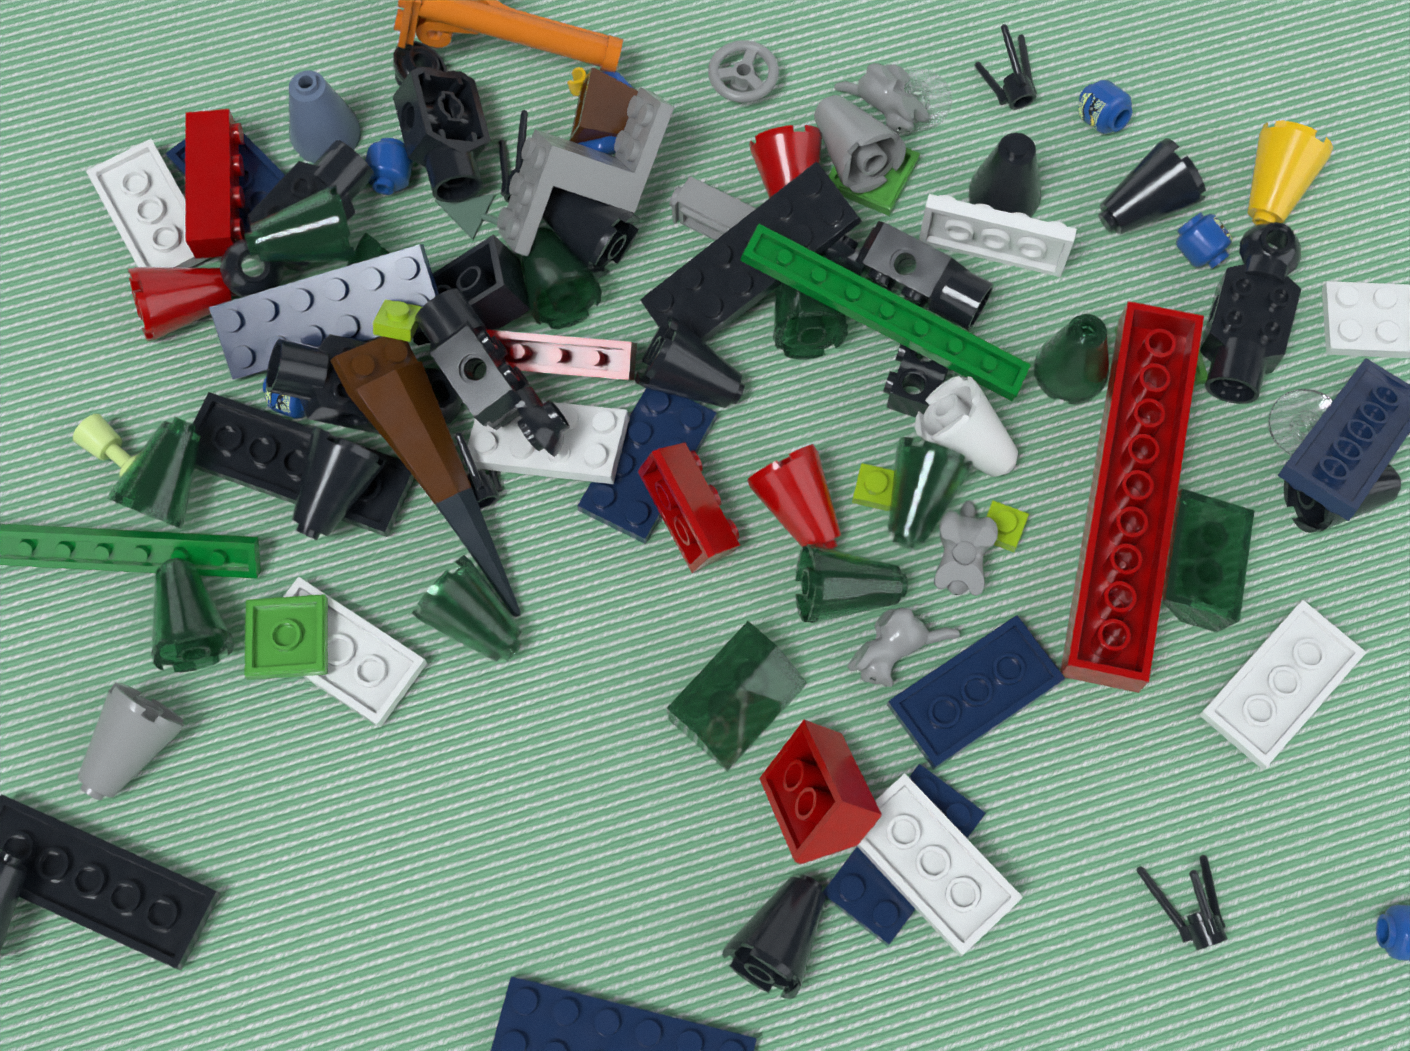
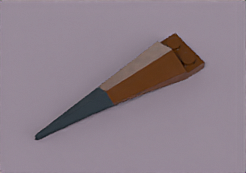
(402, 407)

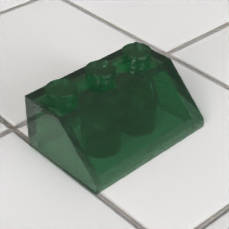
(1207, 561)
(736, 696)

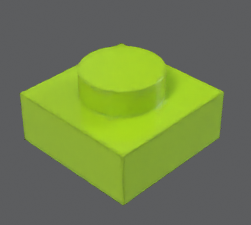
(396, 320)
(873, 487)
(1009, 524)

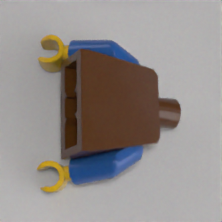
(600, 108)

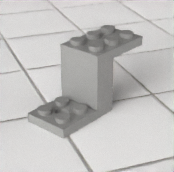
(584, 170)

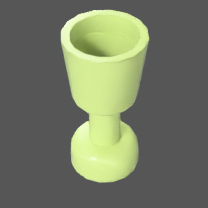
(102, 441)

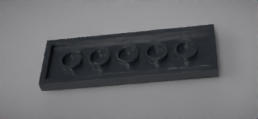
(720, 287)
(271, 455)
(106, 885)

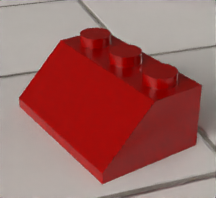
(689, 505)
(819, 794)

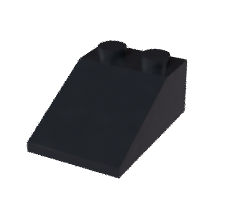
(489, 280)

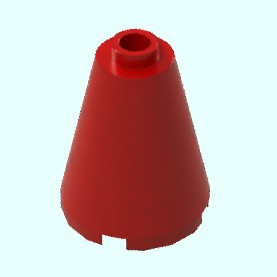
(785, 154)
(175, 296)
(799, 497)

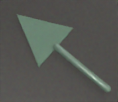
(470, 212)

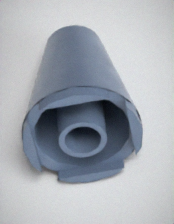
(318, 116)

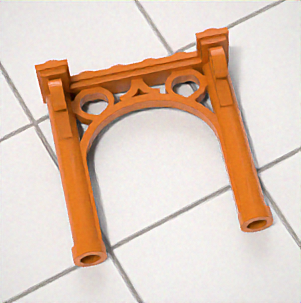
(437, 20)

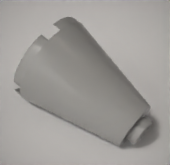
(858, 144)
(125, 740)

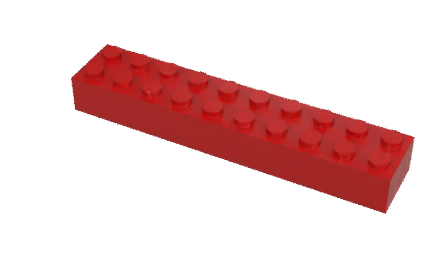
(1132, 498)

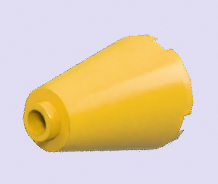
(1284, 169)

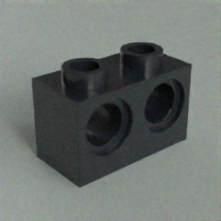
(916, 373)

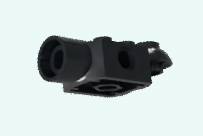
(440, 121)
(337, 167)
(936, 281)
(1252, 314)
(467, 352)
(309, 375)

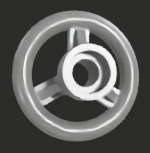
(747, 87)

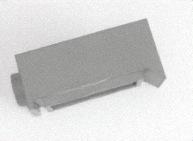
(706, 208)

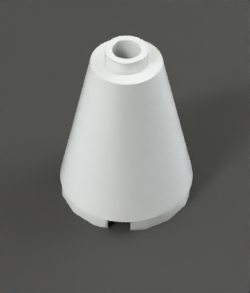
(967, 423)

